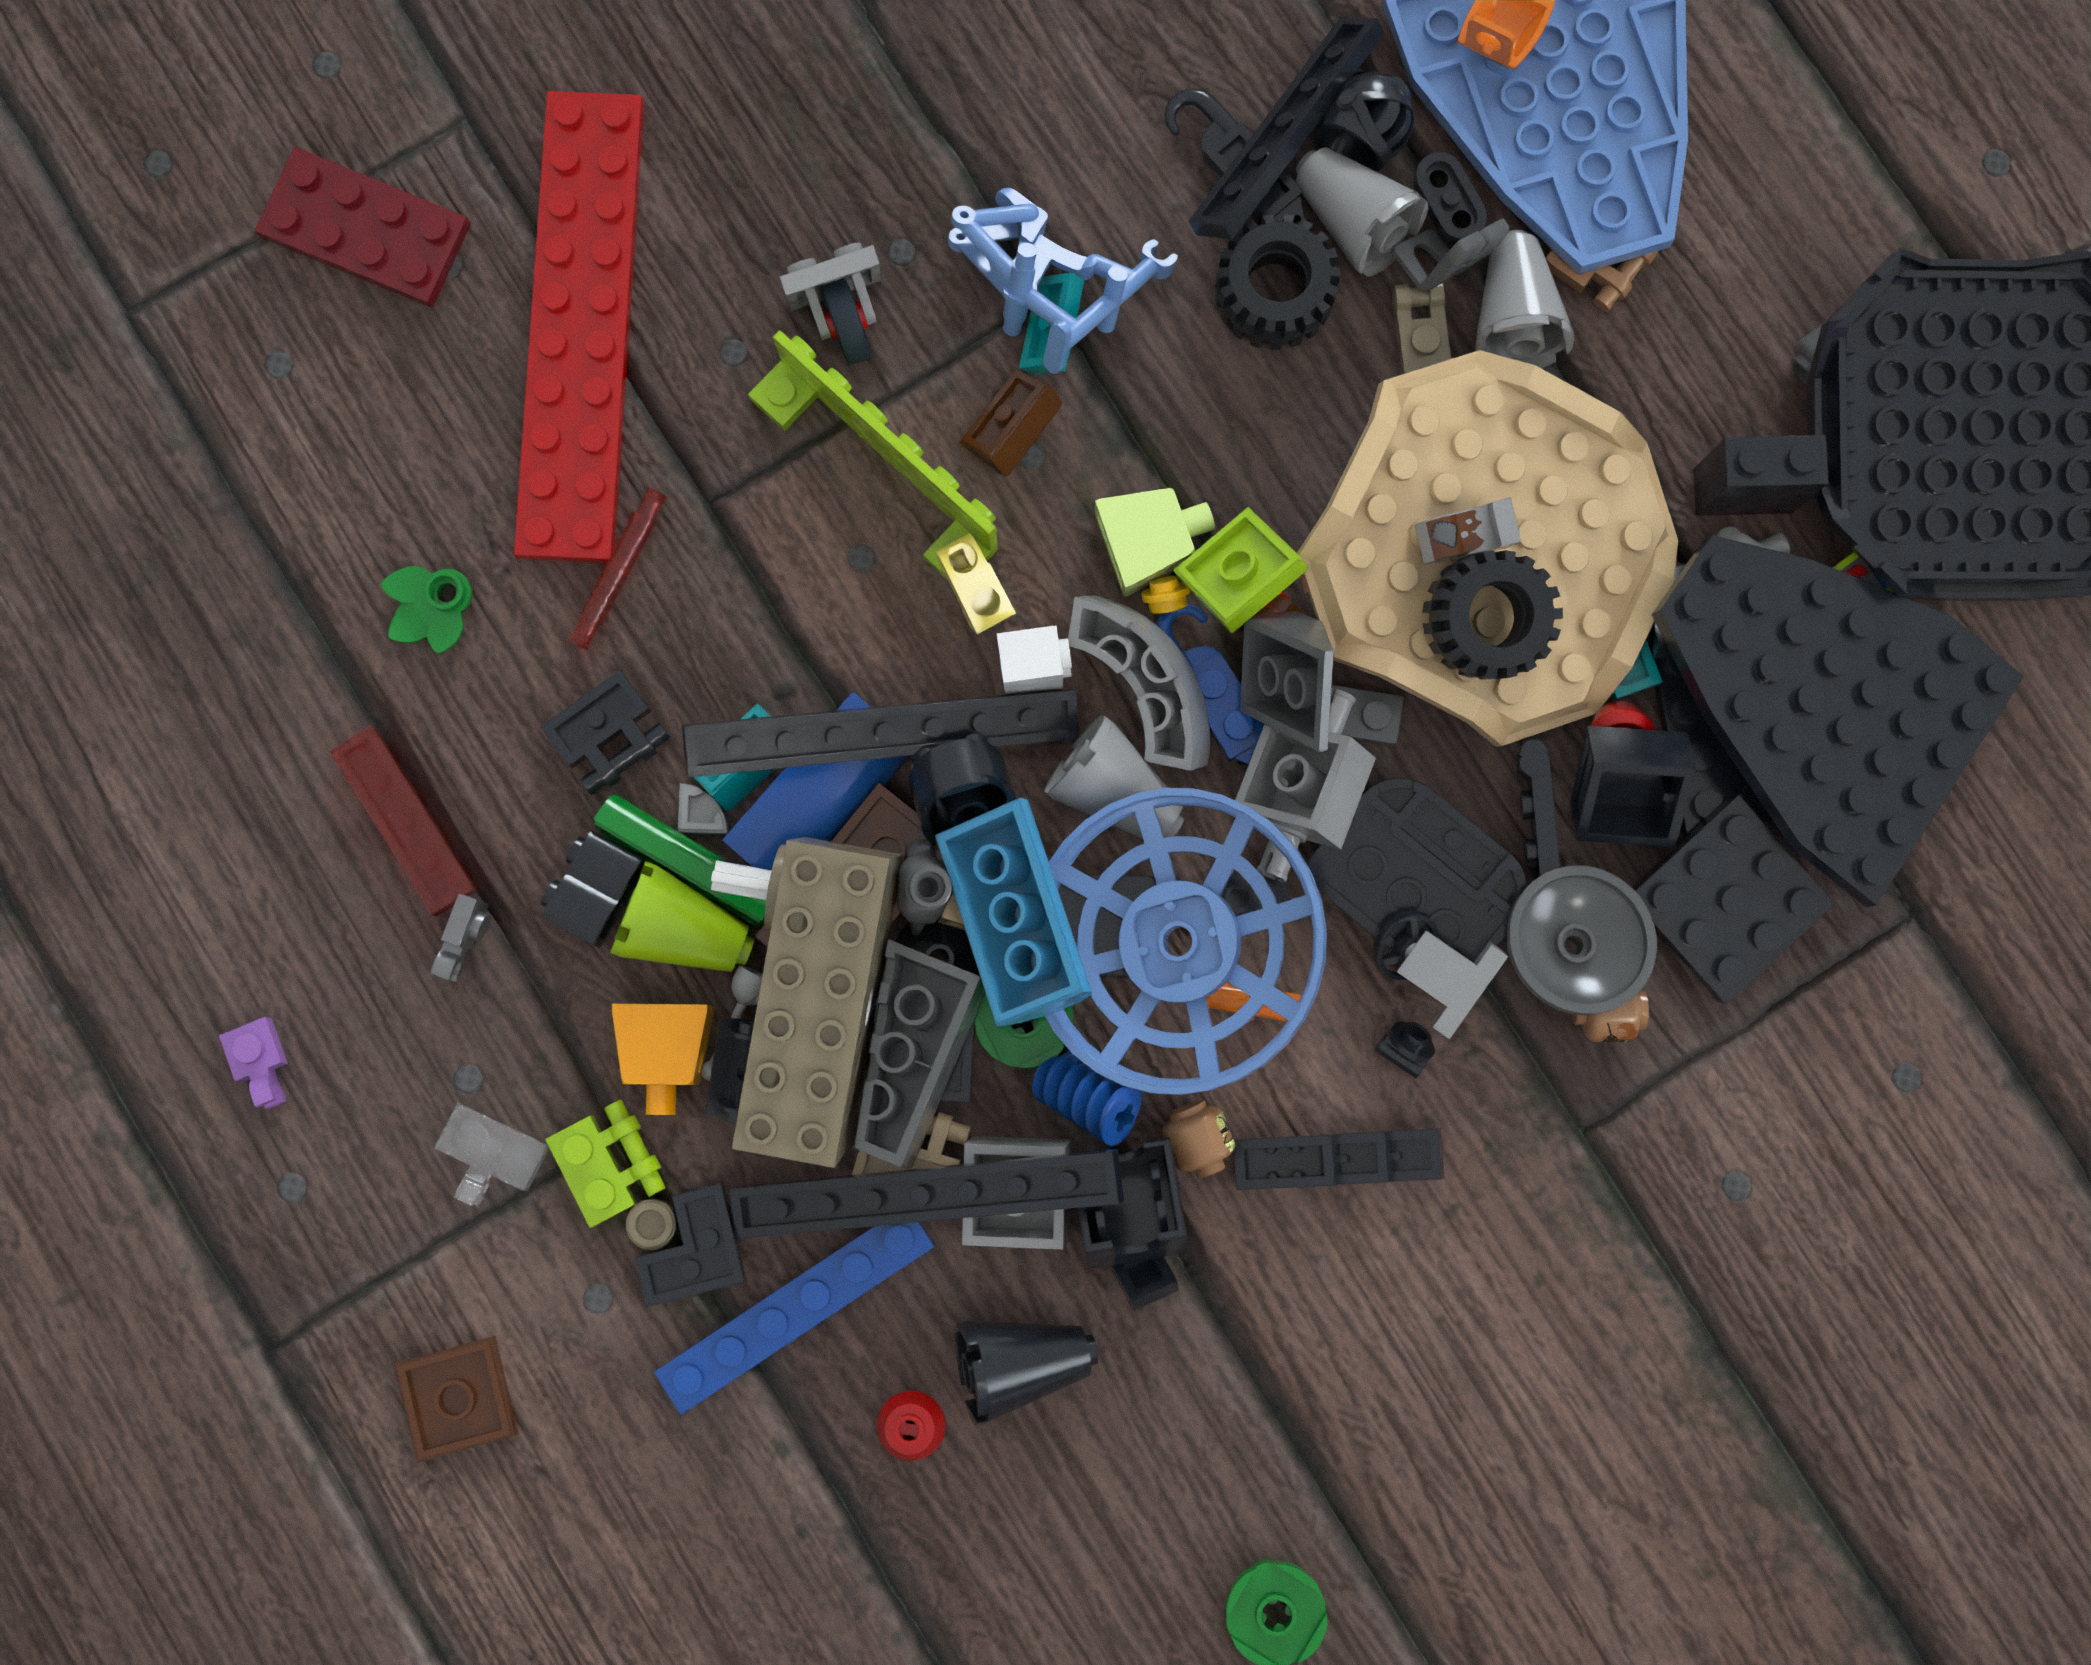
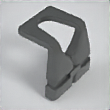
(1456, 261)

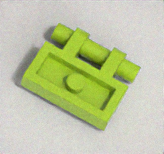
(593, 1170)

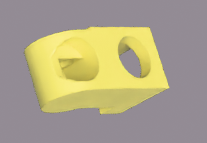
(974, 583)

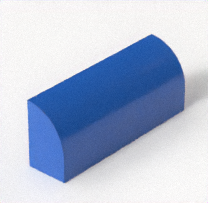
(808, 802)

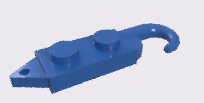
(1231, 729)

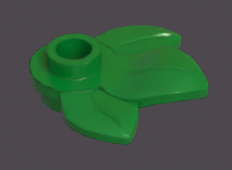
(422, 609)

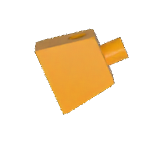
(661, 1048)

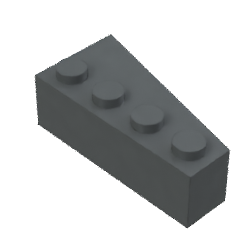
(915, 1045)

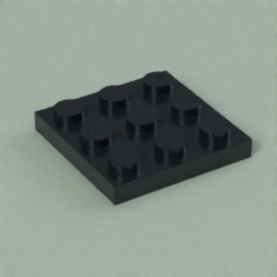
(1731, 898)

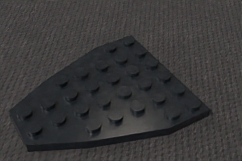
(1832, 700)

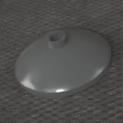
(1604, 921)

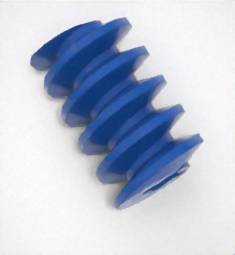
(1087, 1098)

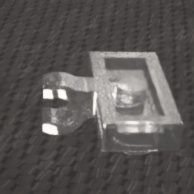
(490, 1151)

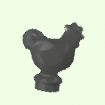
(922, 886)

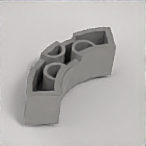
(1158, 673)

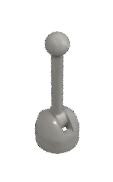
(746, 990)

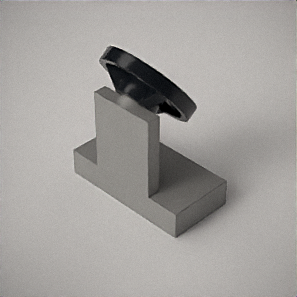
(1437, 968)

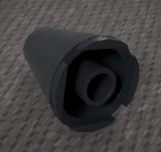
(1018, 1363)

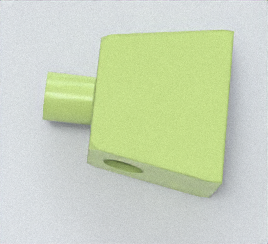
(1149, 534)

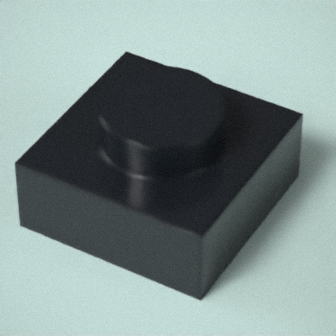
(1145, 1281)

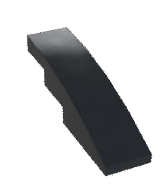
(1338, 1159)

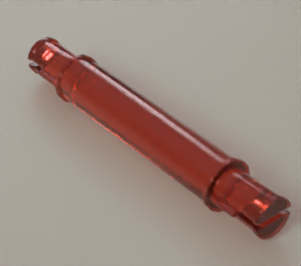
(617, 569)

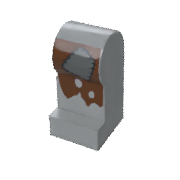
(1468, 532)

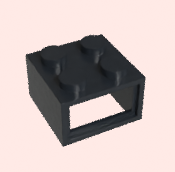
(1632, 786)

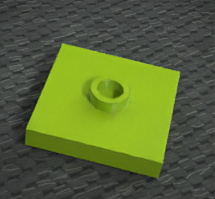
(1240, 569)

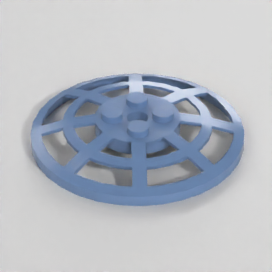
(1214, 935)

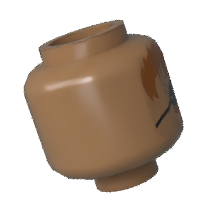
(1618, 1024)

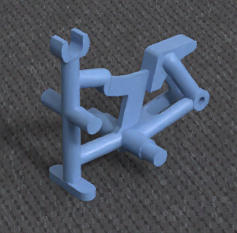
(1018, 278)

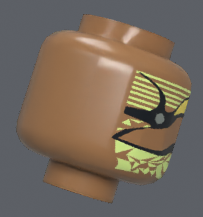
(1199, 1138)

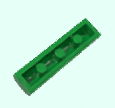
(673, 853)

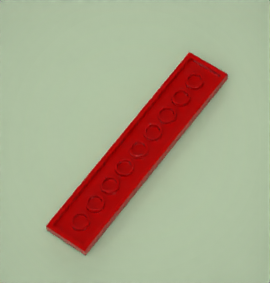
(579, 327)

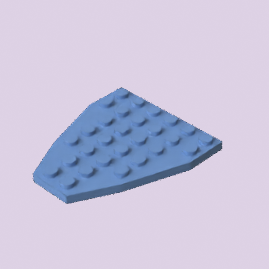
(1580, 133)

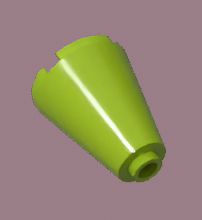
(679, 926)

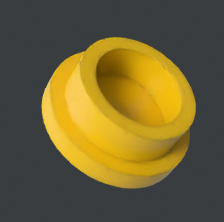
(1165, 595)

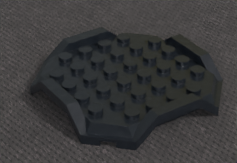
(1961, 426)

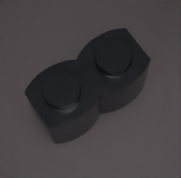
(593, 889)

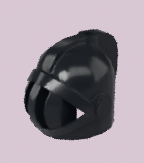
(1368, 119)

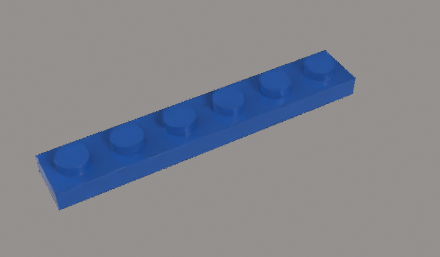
(791, 1312)

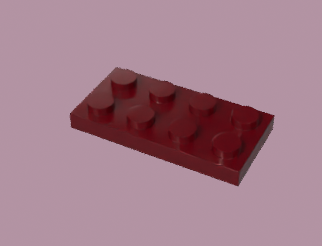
(363, 227)

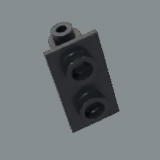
(729, 1067)

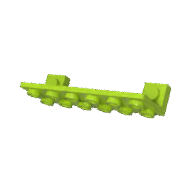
(800, 381)

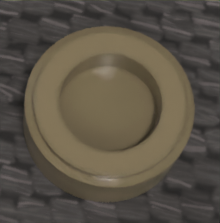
(652, 1224)

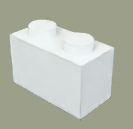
(1033, 660)

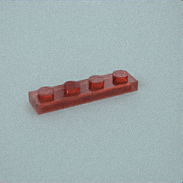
(403, 820)

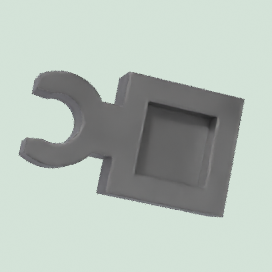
(465, 926)

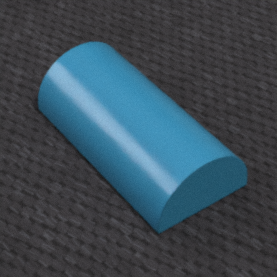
(1013, 914)

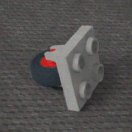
(833, 282)

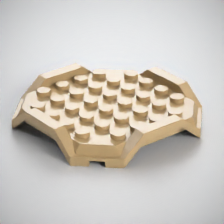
(1582, 511)

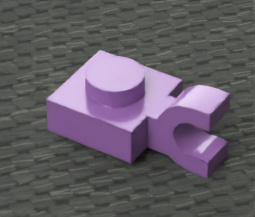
(253, 1055)

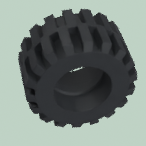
(1281, 245)
(1531, 608)

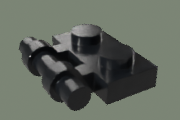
(597, 720)

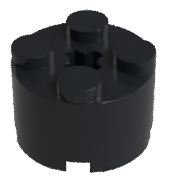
(958, 783)

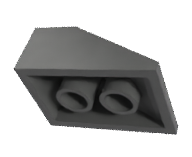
(1288, 675)

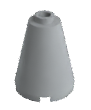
(1359, 208)
(1522, 305)
(1106, 770)

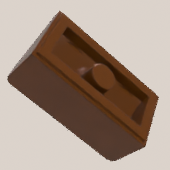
(1012, 421)

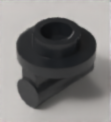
(1407, 1047)

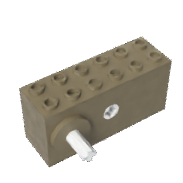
(816, 995)

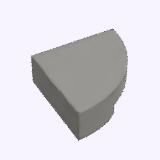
(700, 813)

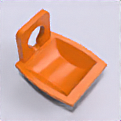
(1505, 28)

